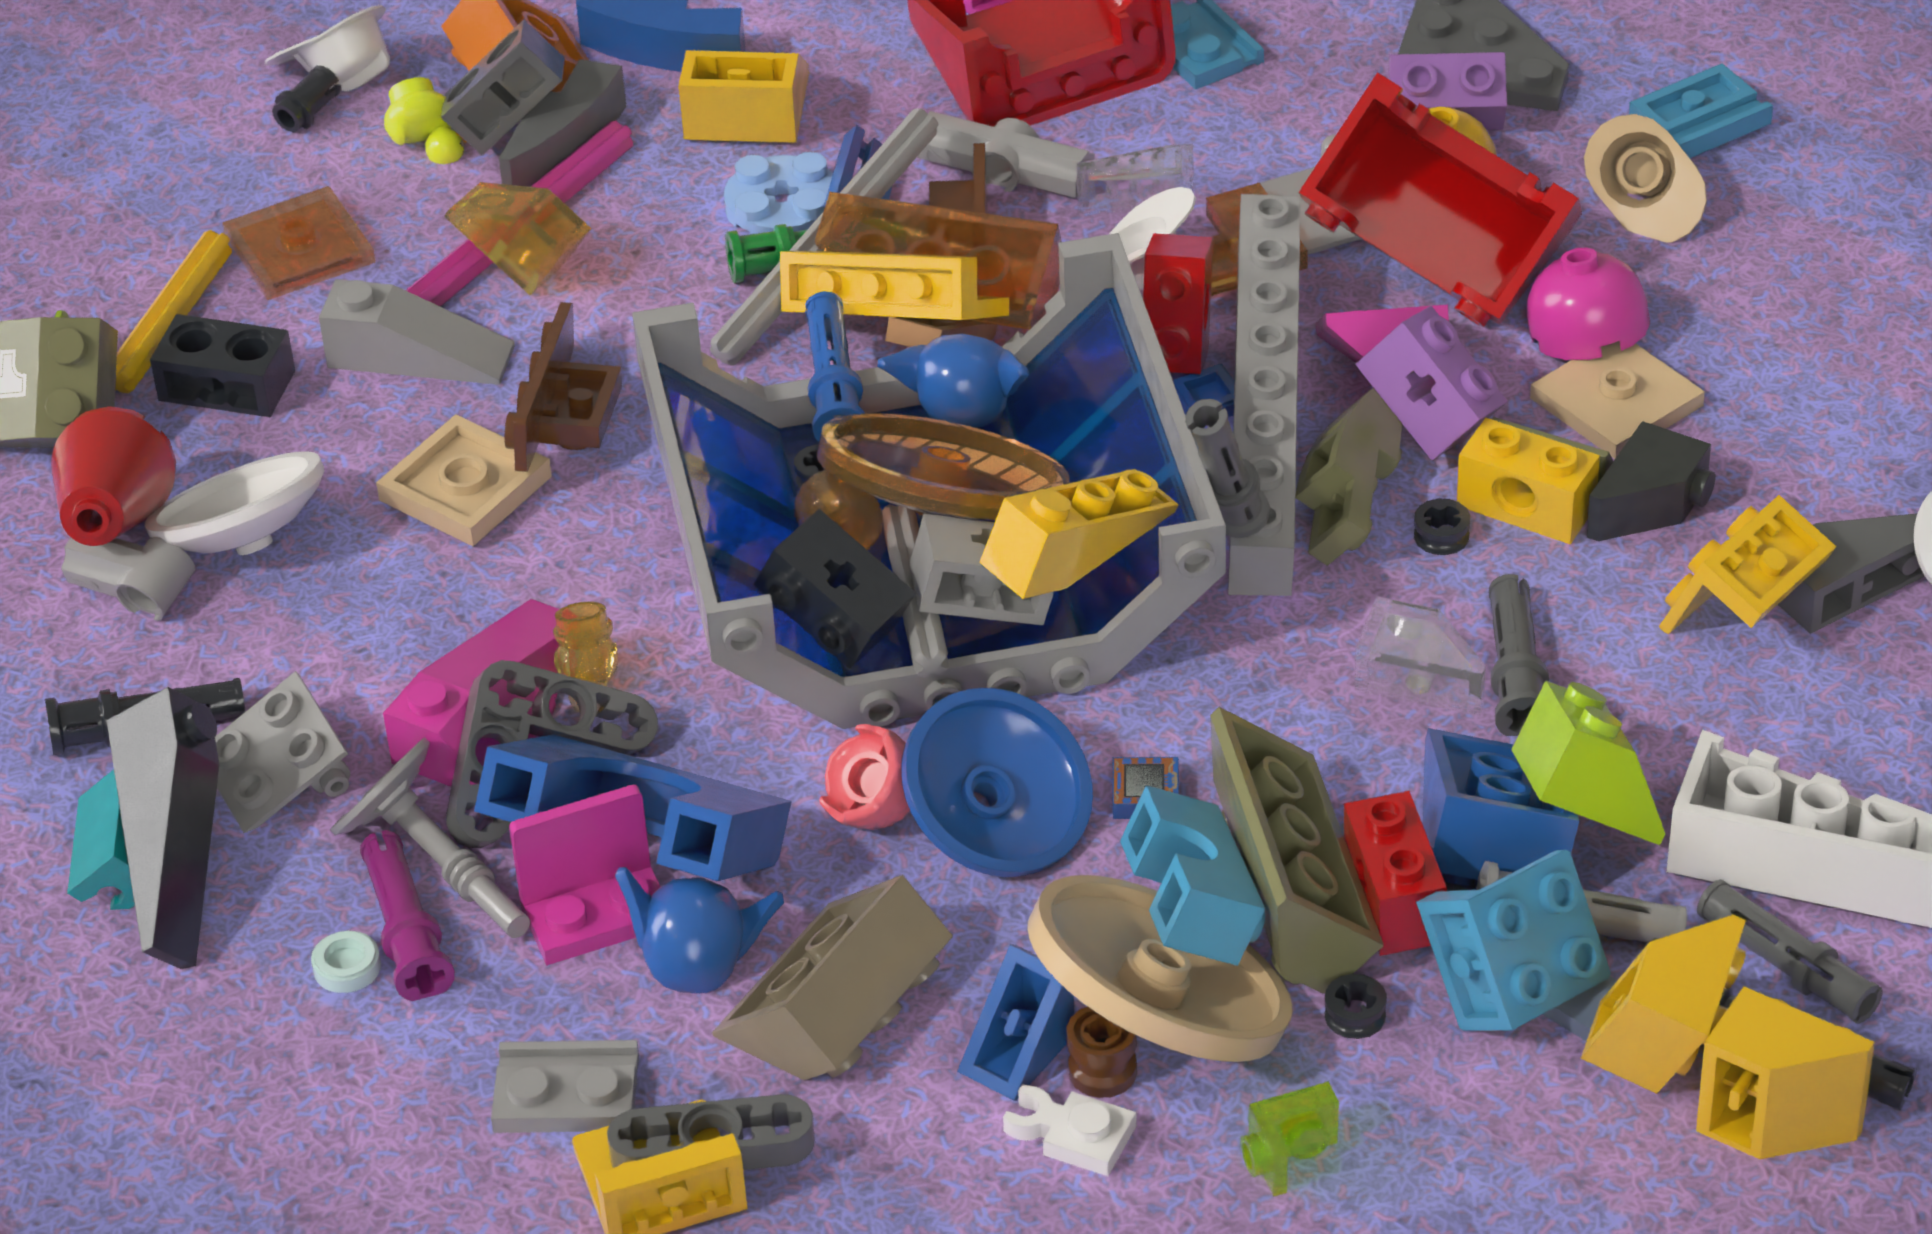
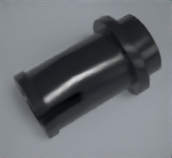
(297, 107)

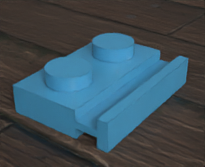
(1210, 43)
(1705, 109)

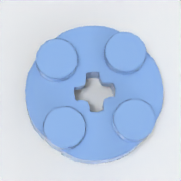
(757, 181)

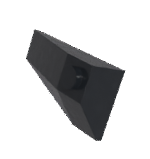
(167, 803)

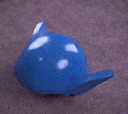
(959, 377)
(693, 929)

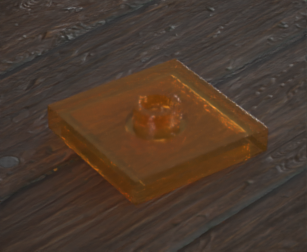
(298, 242)

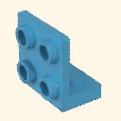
(1515, 944)

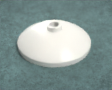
(239, 505)

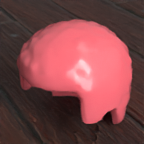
(866, 780)

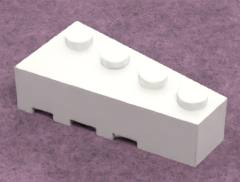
(1799, 836)

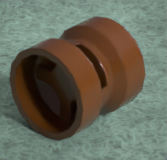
(1101, 1055)

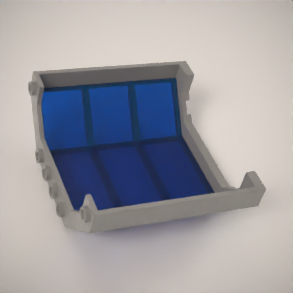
(1090, 402)

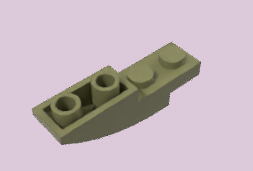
(1344, 473)

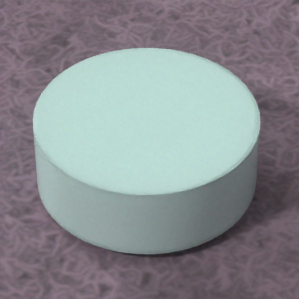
(346, 961)

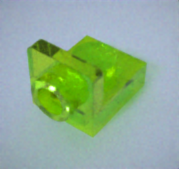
(1287, 1126)

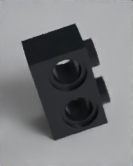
(223, 365)

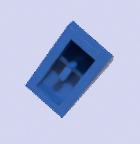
(1019, 1025)

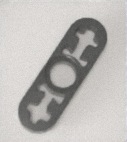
(732, 1115)

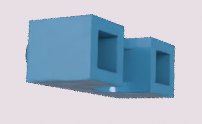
(1205, 889)

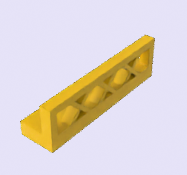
(888, 284)

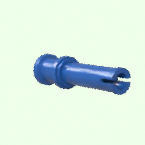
(827, 324)

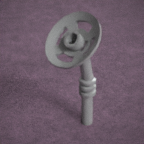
(460, 867)

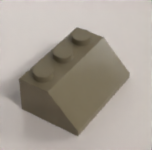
(838, 981)

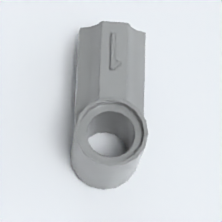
(136, 574)

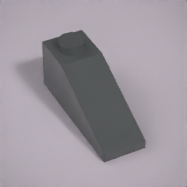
(1867, 564)

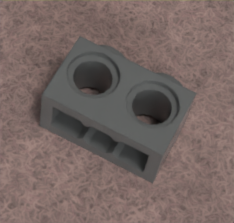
(503, 87)

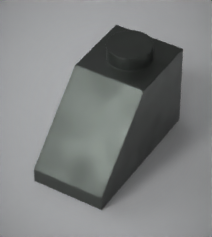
(1650, 484)

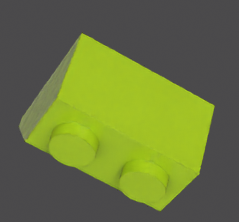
(1585, 762)

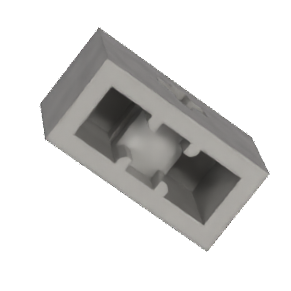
(954, 582)

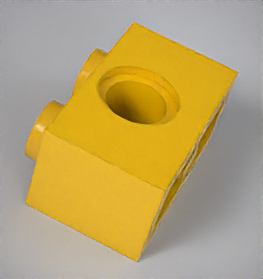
(1527, 480)

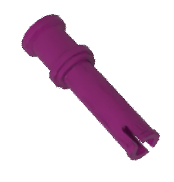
(410, 934)

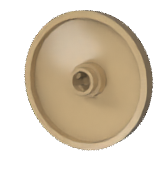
(1109, 955)

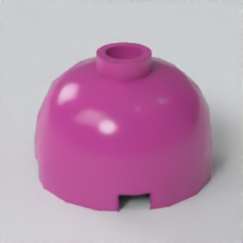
(1586, 304)

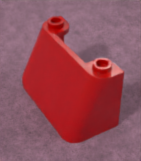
(1045, 54)
(1438, 203)

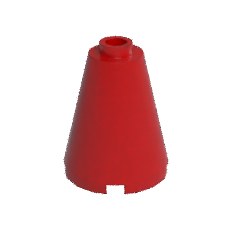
(110, 473)

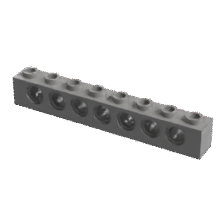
(1267, 386)

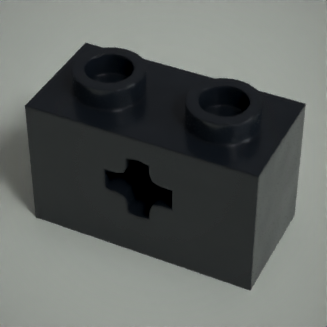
(834, 588)

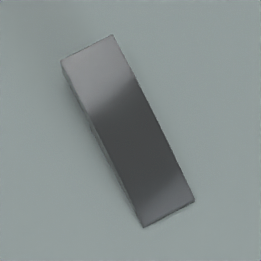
(563, 122)

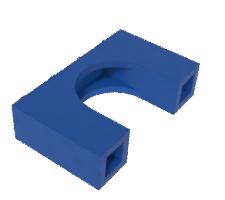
(702, 822)

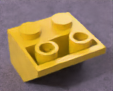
(742, 95)
(1666, 1004)
(1781, 1079)

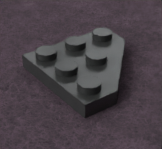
(1533, 69)

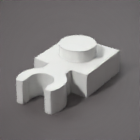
(1078, 1132)

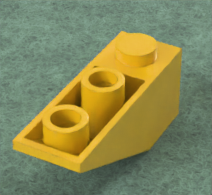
(1066, 531)

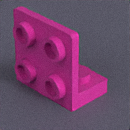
(569, 870)

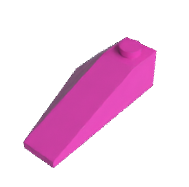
(439, 694)

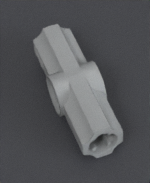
(1012, 154)

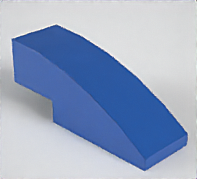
(657, 30)

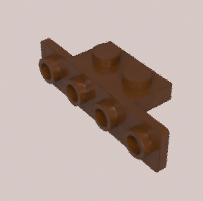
(563, 399)

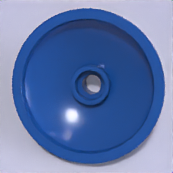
(1013, 757)

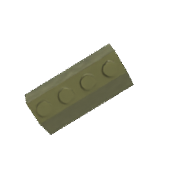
(1293, 853)

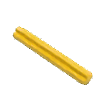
(176, 298)

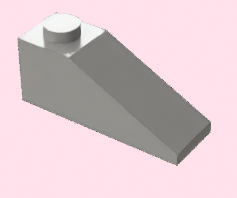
(402, 334)

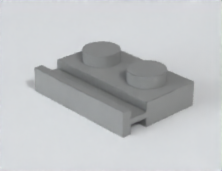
(563, 1085)

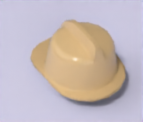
(1644, 159)

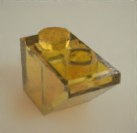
(519, 229)

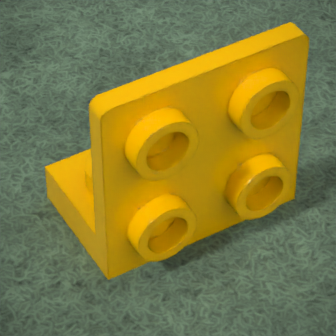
(1754, 568)
(663, 1189)

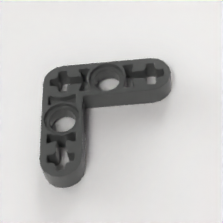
(512, 723)

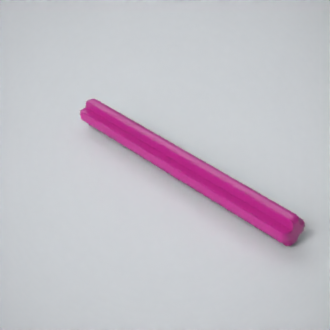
(563, 180)

